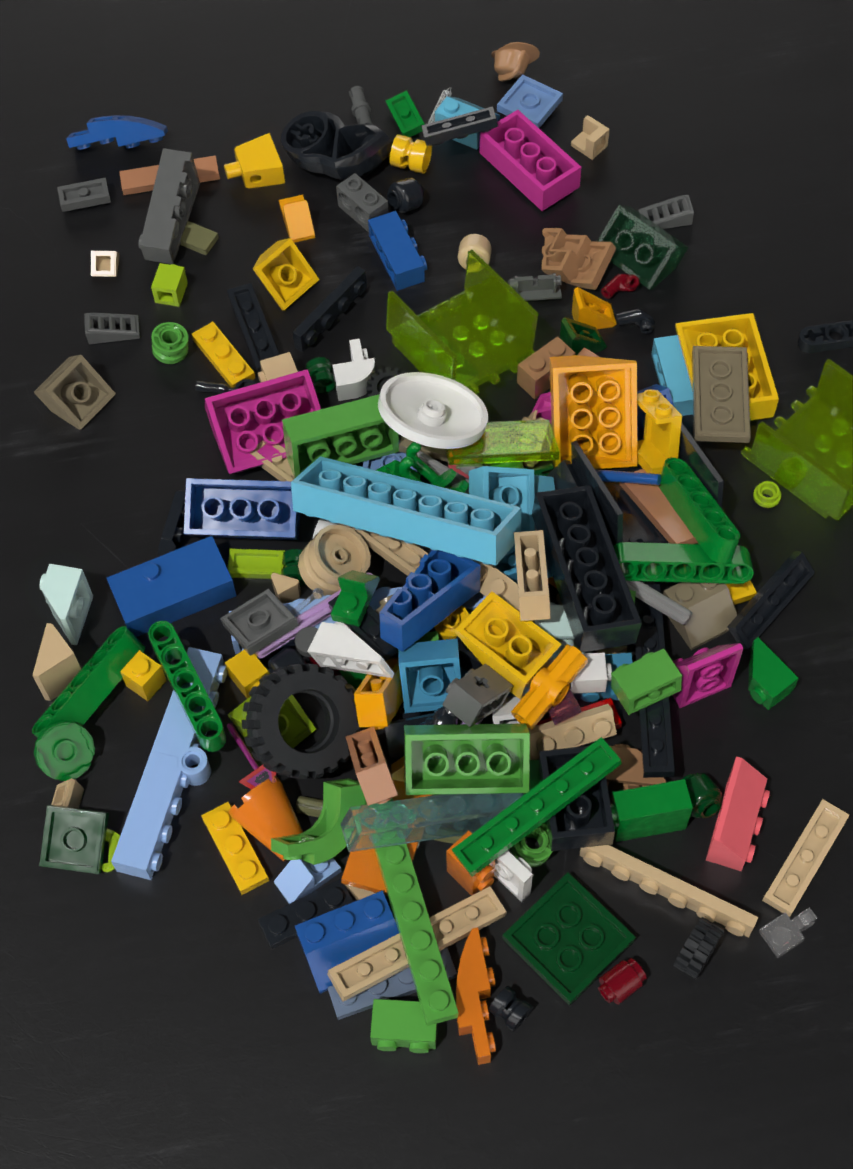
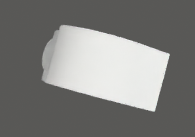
(353, 376)

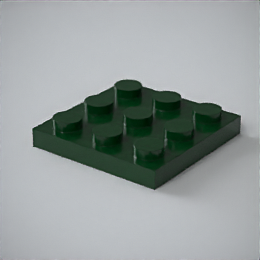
(568, 938)

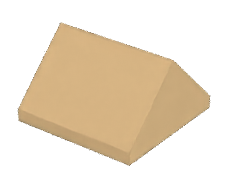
(55, 664)

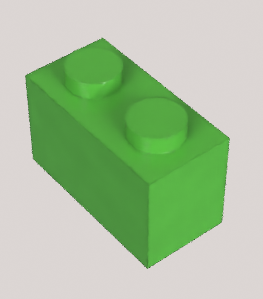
(646, 681)
(401, 1025)

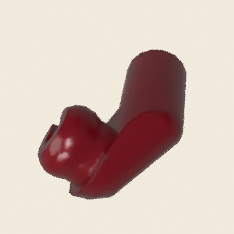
(620, 282)

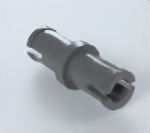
(360, 108)

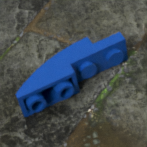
(126, 129)

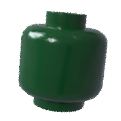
(704, 795)

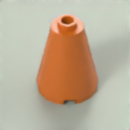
(267, 813)

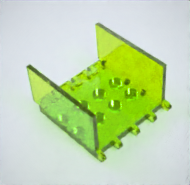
(471, 334)
(814, 446)

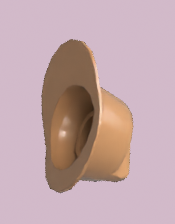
(513, 59)

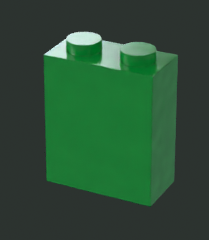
(650, 810)

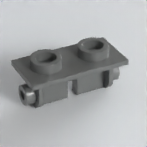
(539, 288)

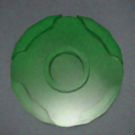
(64, 750)

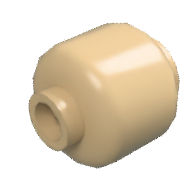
(478, 244)

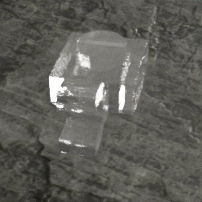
(784, 934)

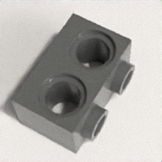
(360, 200)

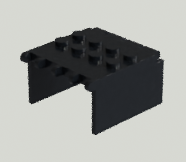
(620, 513)

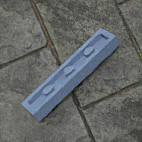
(389, 989)

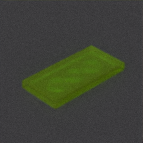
(509, 443)

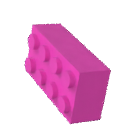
(530, 160)

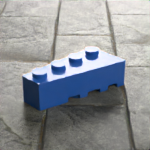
(428, 597)

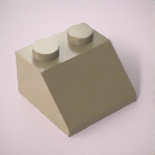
(75, 391)
(710, 609)

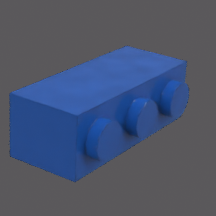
(397, 250)

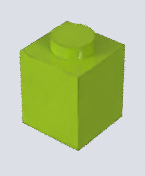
(169, 284)

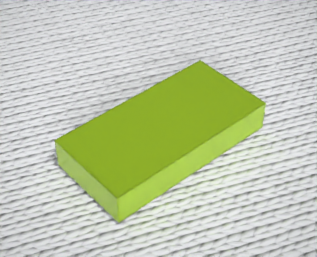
(255, 563)

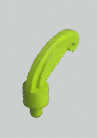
(113, 838)

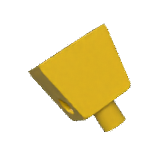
(257, 163)

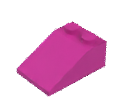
(707, 672)

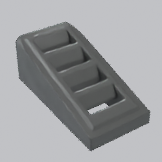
(674, 206)
(103, 320)

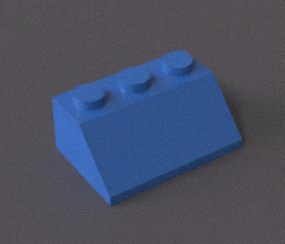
(344, 934)

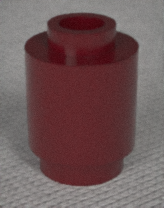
(621, 981)

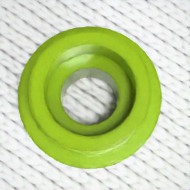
(770, 489)

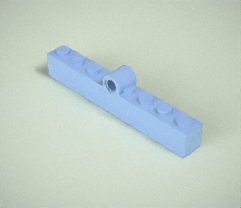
(166, 775)

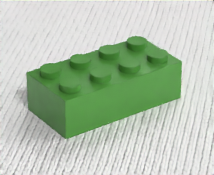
(341, 433)
(466, 759)

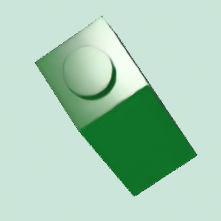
(768, 676)

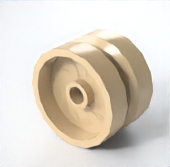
(332, 554)

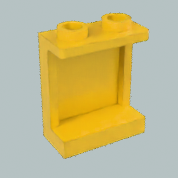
(660, 431)

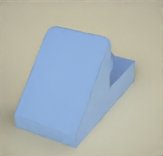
(303, 878)

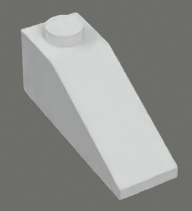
(343, 650)

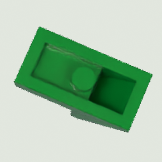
(354, 598)

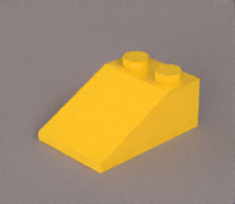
(506, 644)

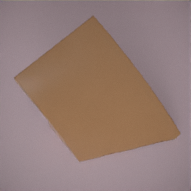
(575, 258)

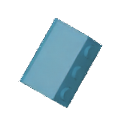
(507, 486)

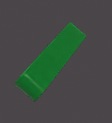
(699, 511)
(680, 564)
(93, 681)
(188, 697)

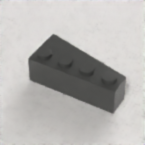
(169, 206)

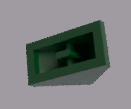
(580, 336)

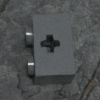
(476, 694)

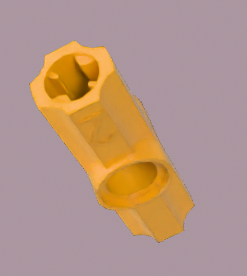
(549, 686)

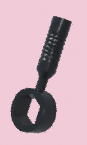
(221, 388)

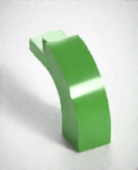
(326, 836)

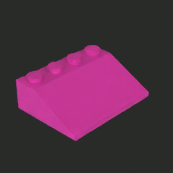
(254, 412)

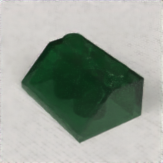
(642, 246)

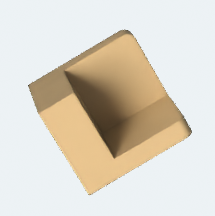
(592, 138)

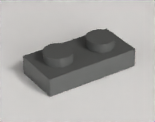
(84, 194)

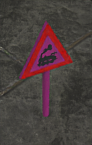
(260, 773)

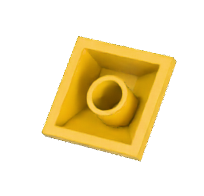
(285, 272)

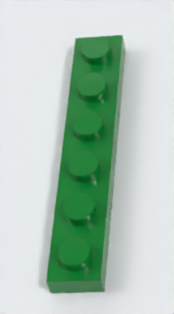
(536, 806)

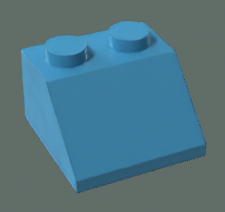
(427, 672)

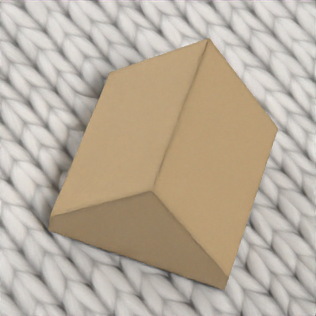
(285, 588)
(68, 794)

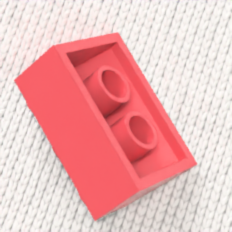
(738, 817)

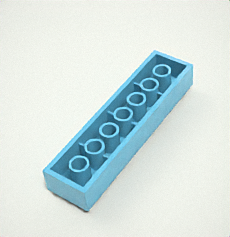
(407, 510)

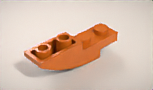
(472, 985)

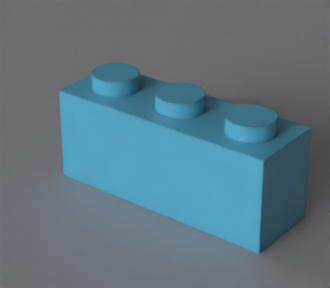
(673, 372)

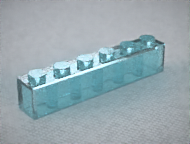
(420, 819)

